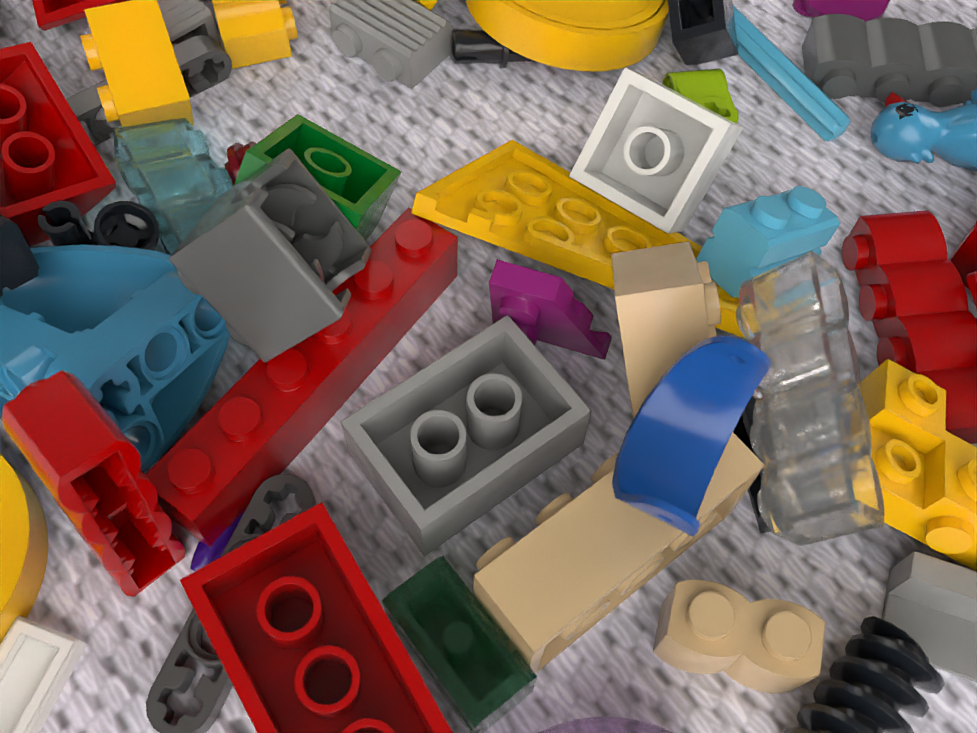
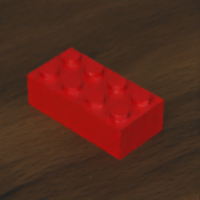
(309, 636)

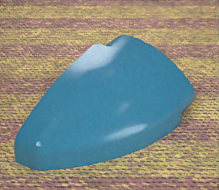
(122, 330)

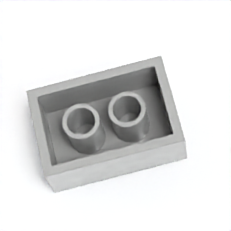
(466, 433)

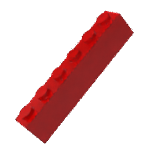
(291, 397)

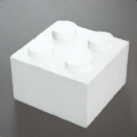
(654, 151)

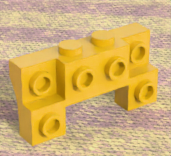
(922, 468)

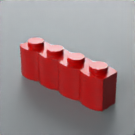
(918, 306)
(94, 478)

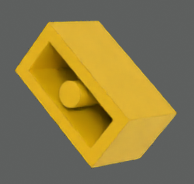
(137, 62)

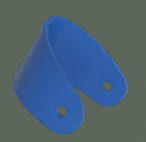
(685, 429)

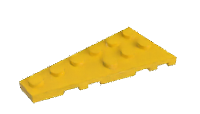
(546, 215)

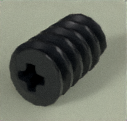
(872, 685)

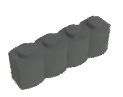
(891, 55)

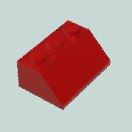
(42, 146)

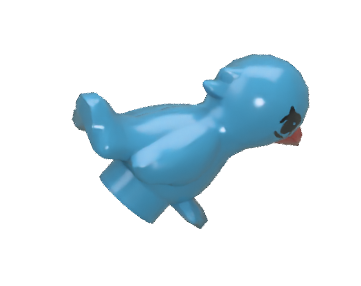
(912, 132)

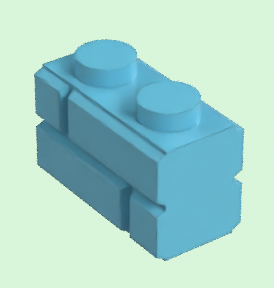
(765, 235)

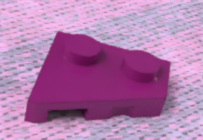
(544, 309)

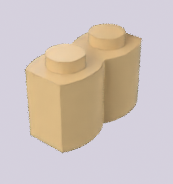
(756, 643)

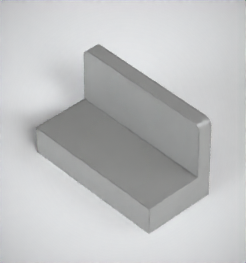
(937, 609)

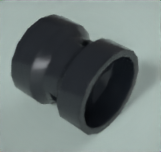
(126, 226)

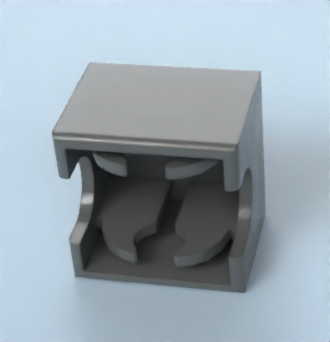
(273, 257)

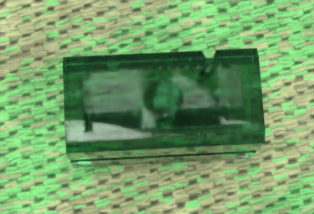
(459, 645)

